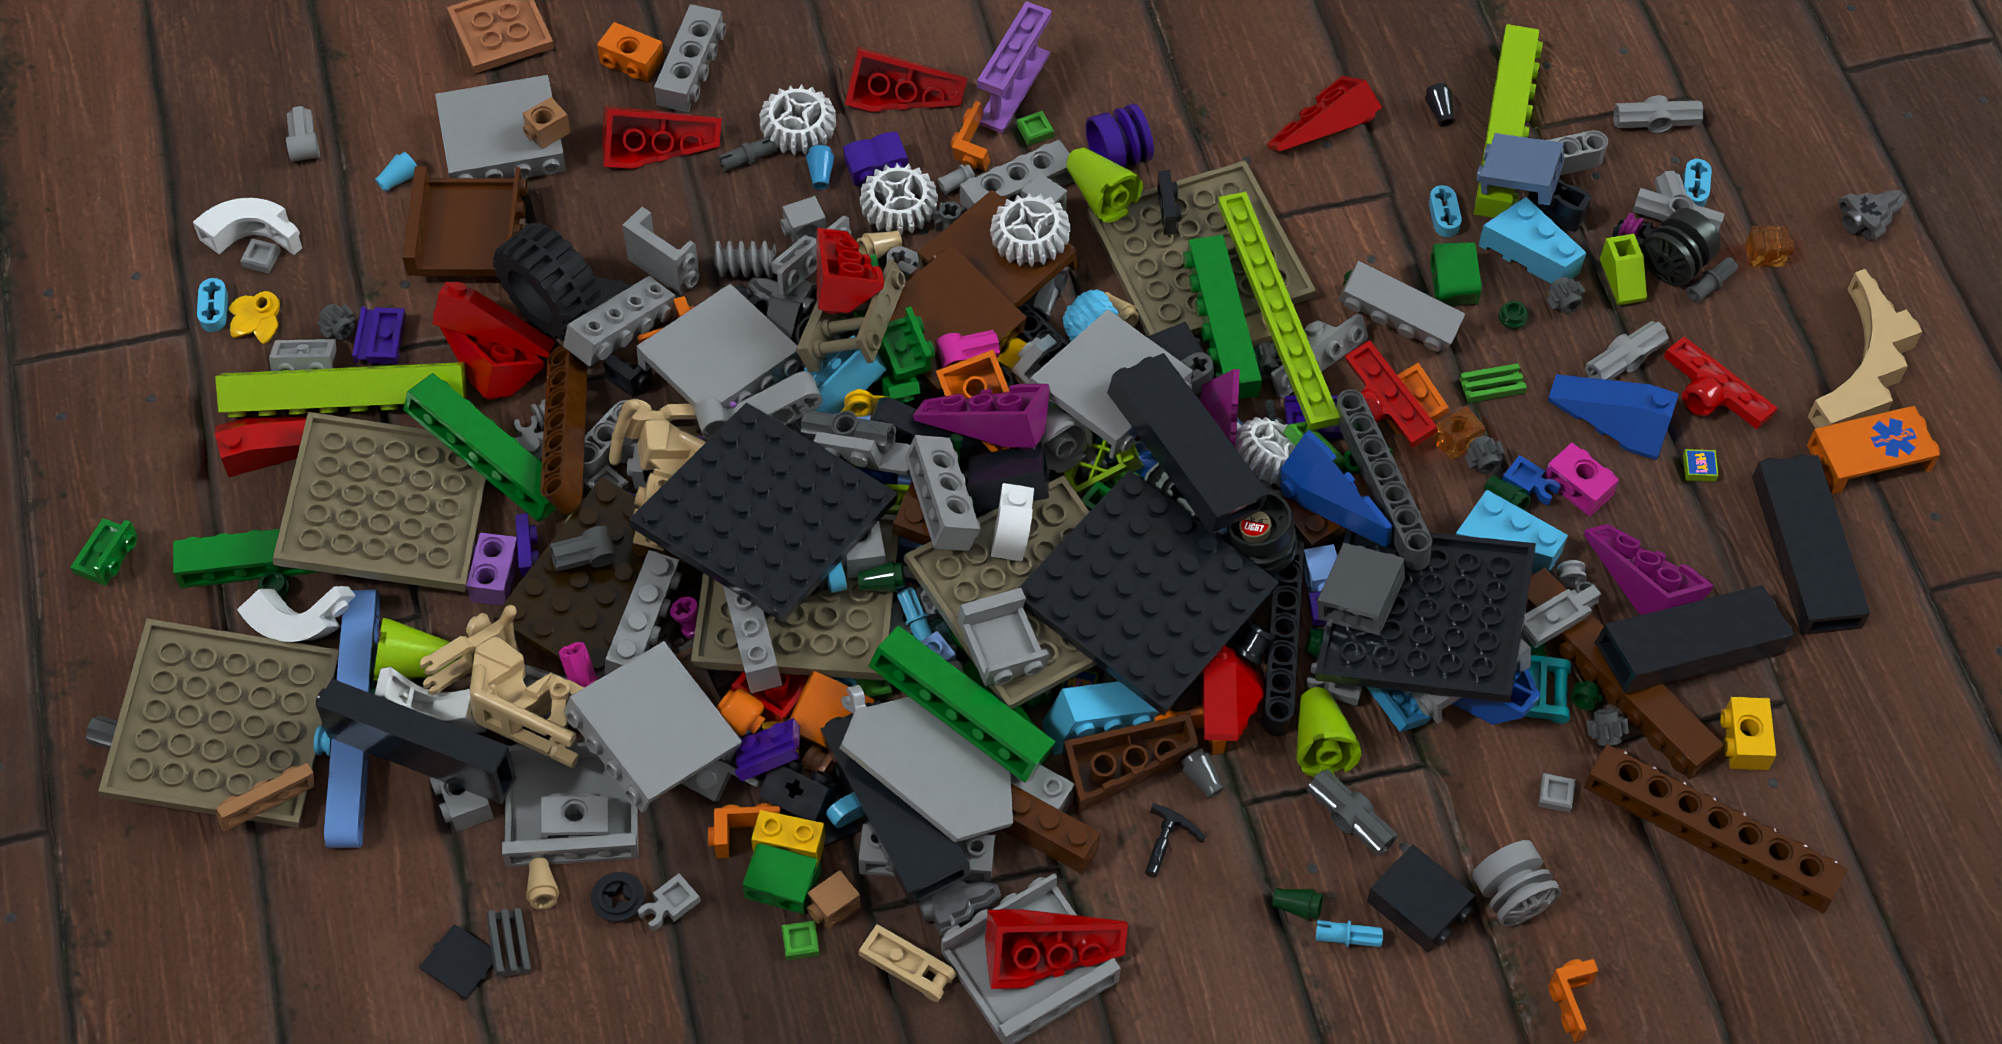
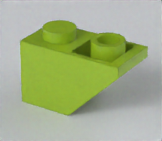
(1624, 269)

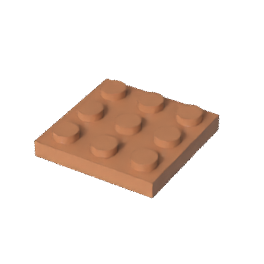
(499, 31)

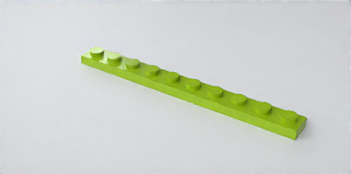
(1278, 312)

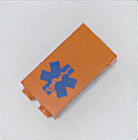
(1873, 445)

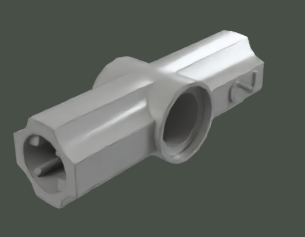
(1658, 114)
(1627, 352)

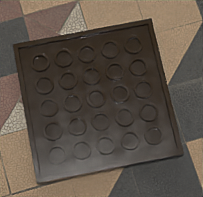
(590, 600)

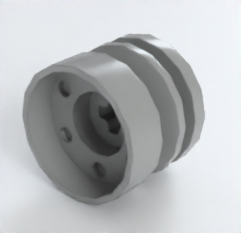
(1516, 883)

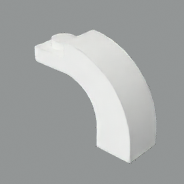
(246, 217)
(274, 619)
(446, 706)

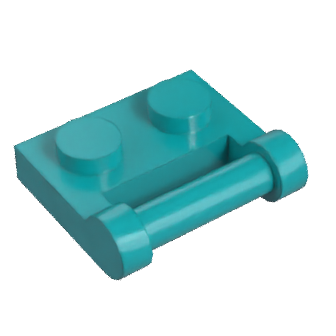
(1561, 668)

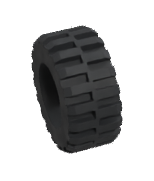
(546, 278)

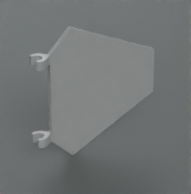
(929, 765)

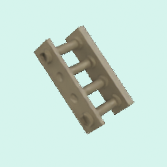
(821, 326)

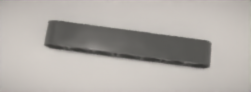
(1384, 479)

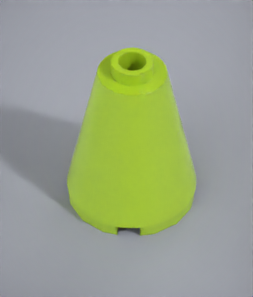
(1104, 184)
(404, 648)
(1324, 735)

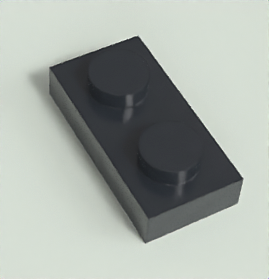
(1167, 194)

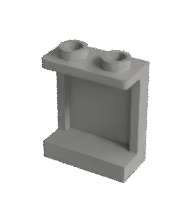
(670, 266)
(1001, 638)

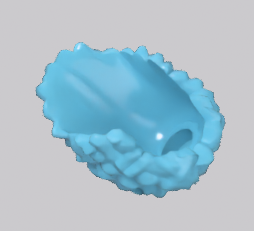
(1085, 311)

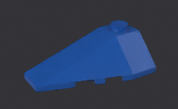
(1625, 411)
(1321, 487)

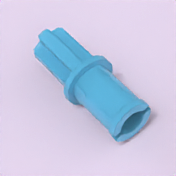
(914, 613)
(1348, 934)

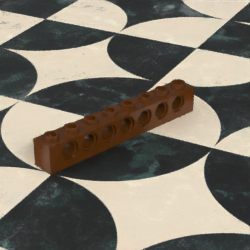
(1721, 843)

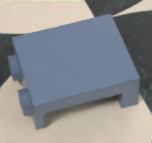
(1522, 165)

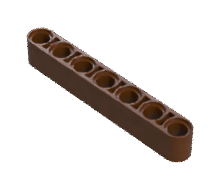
(564, 430)

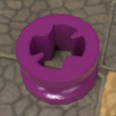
(1631, 225)

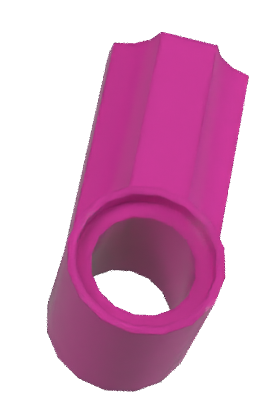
(957, 348)
(578, 664)

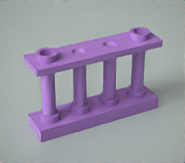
(1014, 66)

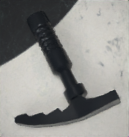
(1171, 819)

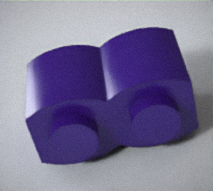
(867, 155)

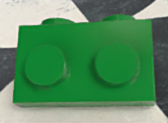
(906, 346)
(105, 551)

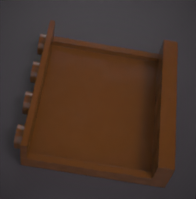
(460, 223)
(973, 239)
(956, 299)

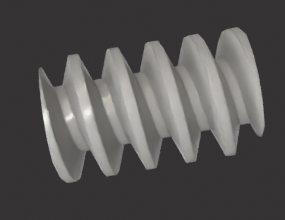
(744, 259)

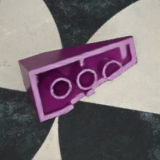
(1221, 402)
(1002, 418)
(1645, 575)

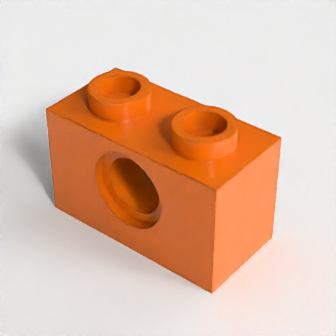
(630, 52)

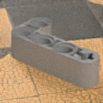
(782, 401)

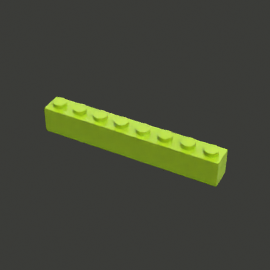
(1510, 105)
(328, 388)

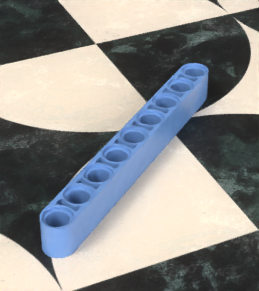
(348, 764)

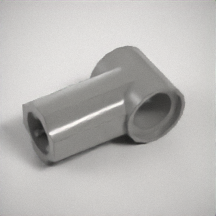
(302, 139)

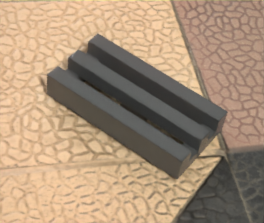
(505, 918)

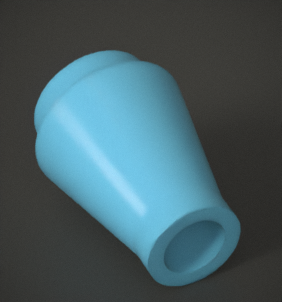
(396, 172)

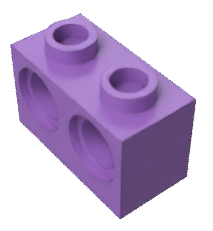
(498, 569)

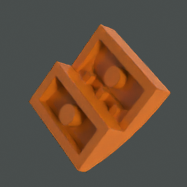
(1424, 392)
(819, 704)

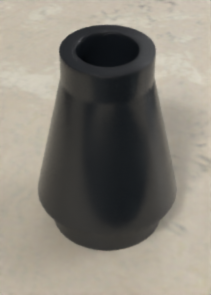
(1441, 103)

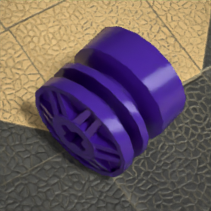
(1122, 136)

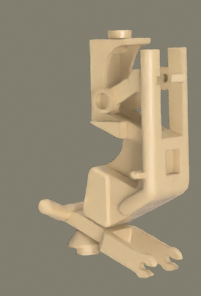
(659, 445)
(498, 690)

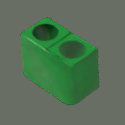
(1455, 273)
(780, 878)

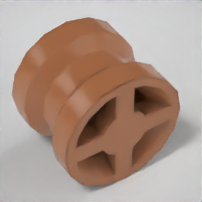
(818, 760)

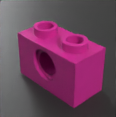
(1586, 493)

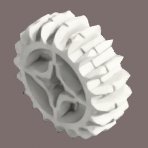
(792, 119)
(896, 190)
(1030, 229)
(1264, 447)

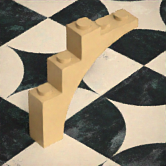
(1882, 364)

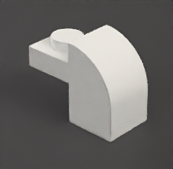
(1013, 522)

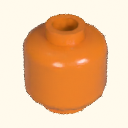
(742, 711)

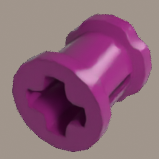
(685, 612)

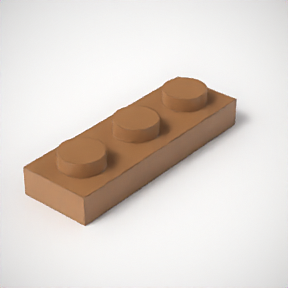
(264, 796)

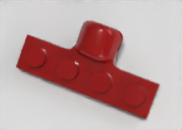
(1716, 386)
(1389, 396)

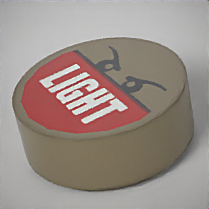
(1256, 527)

